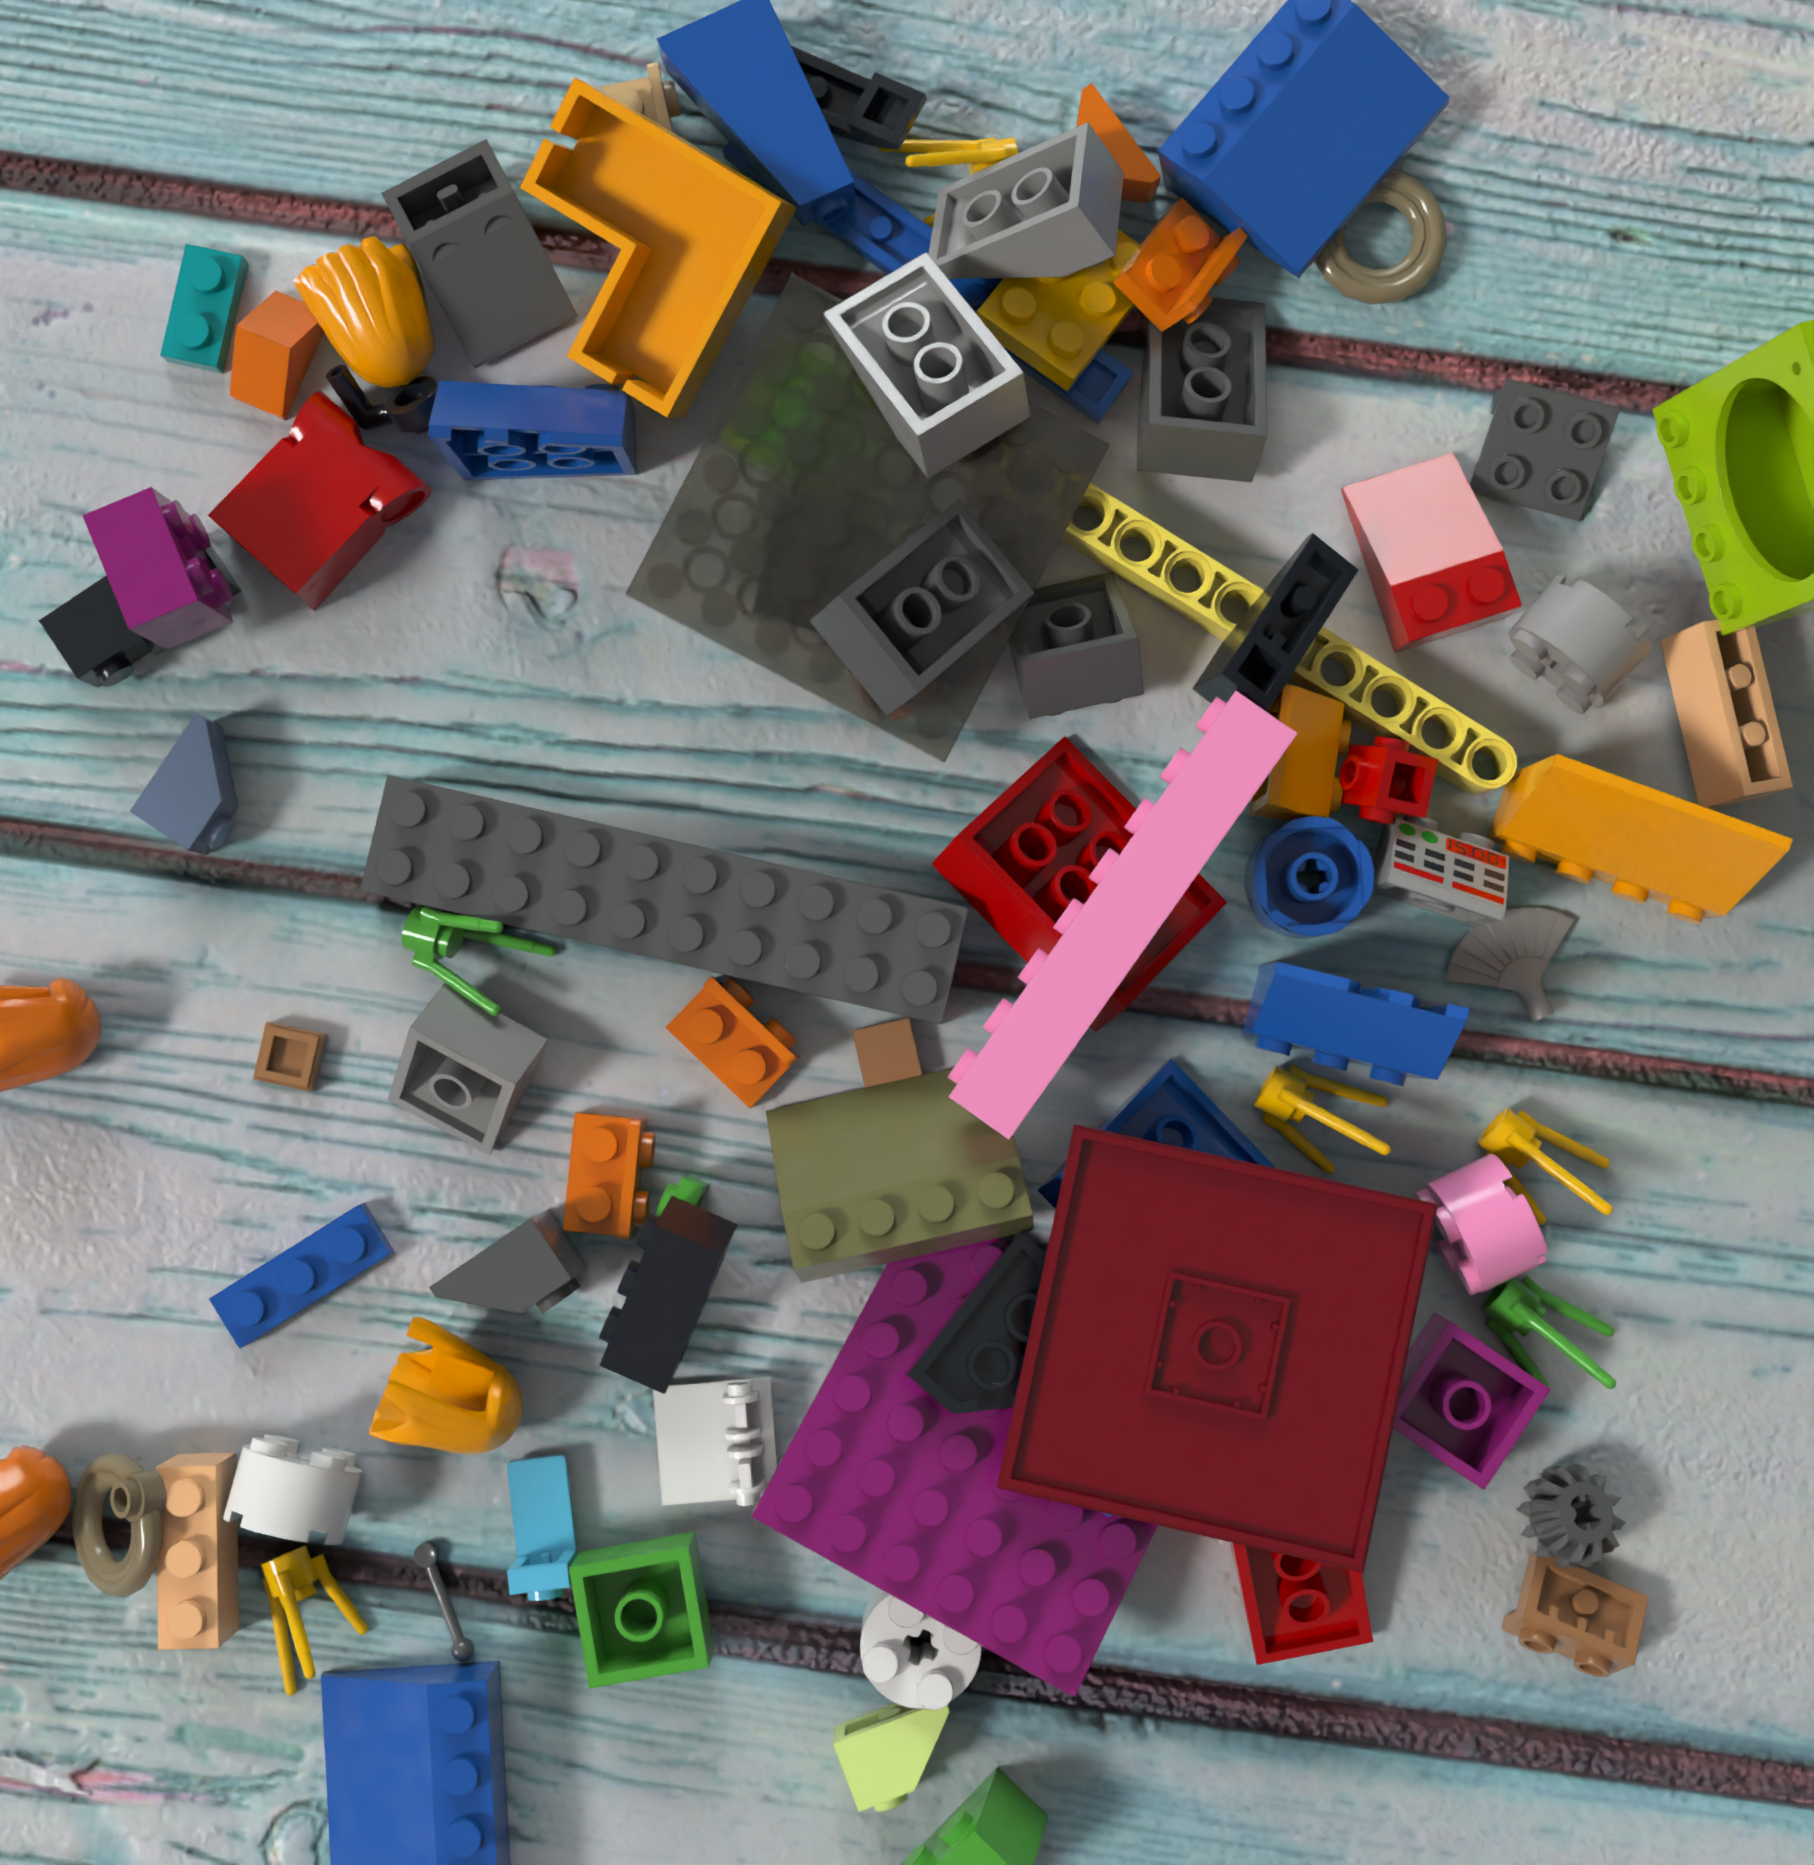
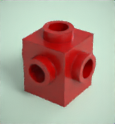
(1387, 780)

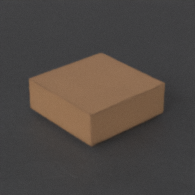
(887, 1052)
(290, 1056)

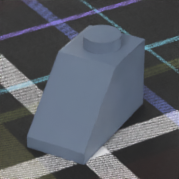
(192, 789)

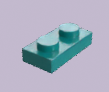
(204, 308)

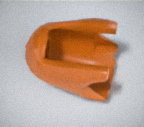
(45, 1031)
(32, 1503)

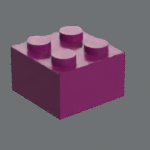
(160, 568)
(1464, 1400)

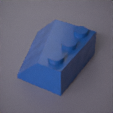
(534, 430)
(1351, 1025)

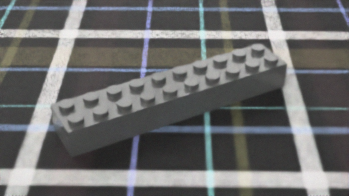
(664, 899)

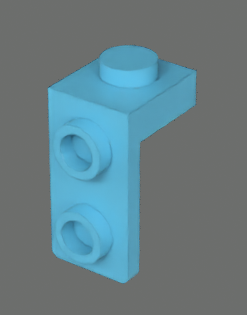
(541, 1526)

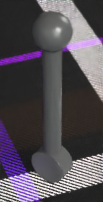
(426, 1557)

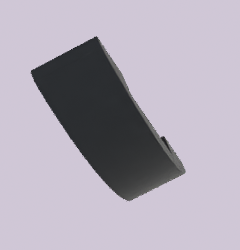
(859, 108)

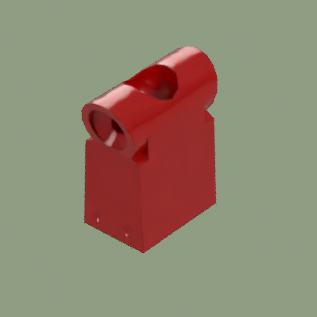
(318, 501)

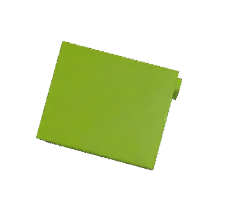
(1747, 479)

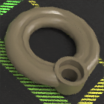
(1417, 266)
(134, 1496)

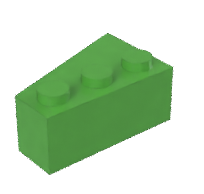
(989, 1828)

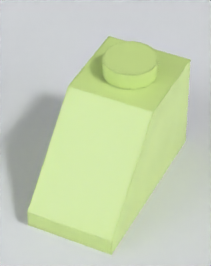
(887, 1753)

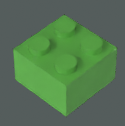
(642, 1609)

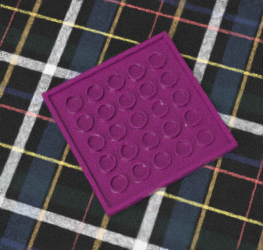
(913, 1500)

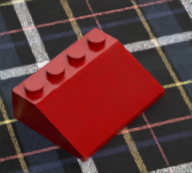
(1035, 855)

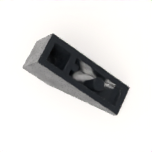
(1278, 627)

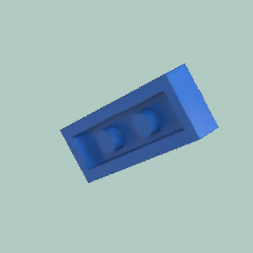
(301, 1275)

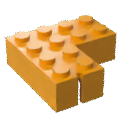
(686, 237)

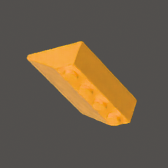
(1632, 838)

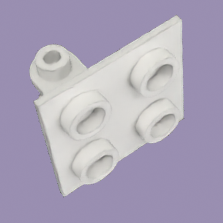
(715, 1441)

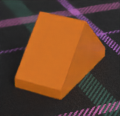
(1140, 175)
(273, 353)

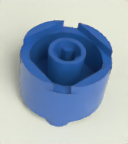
(1328, 850)

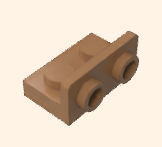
(1578, 1617)

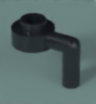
(406, 406)

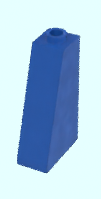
(758, 98)

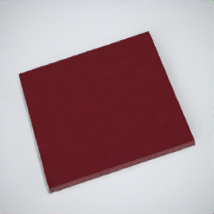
(1218, 1347)

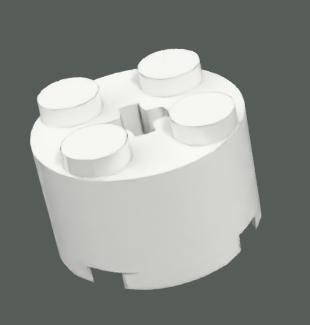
(293, 1491)
(912, 1674)

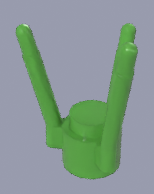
(440, 935)
(1517, 1308)

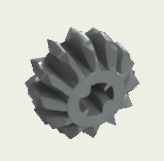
(1571, 1516)

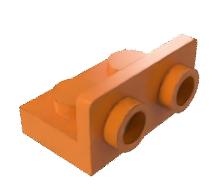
(1179, 266)
(734, 1040)
(607, 1175)

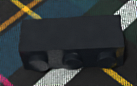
(95, 635)
(665, 1293)

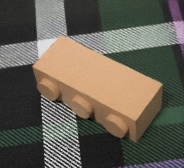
(1726, 714)
(197, 1553)

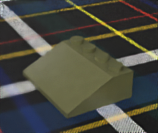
(891, 1177)

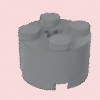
(1577, 643)

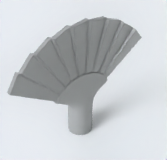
(1511, 955)

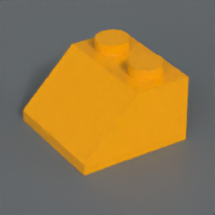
(1304, 776)

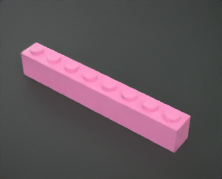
(1122, 913)

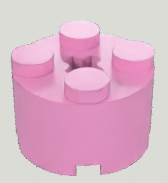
(1484, 1225)

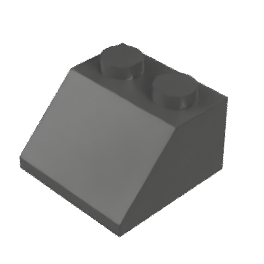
(1076, 647)
(519, 1270)

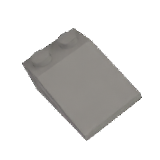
(1032, 212)
(930, 364)

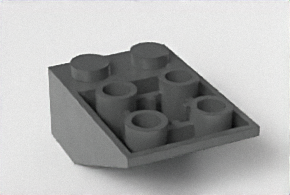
(479, 253)

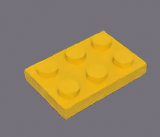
(1060, 320)

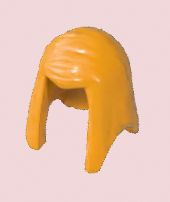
(372, 310)
(447, 1396)

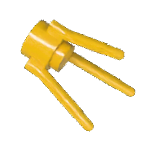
(976, 153)
(1286, 1097)
(1514, 1142)
(286, 1582)

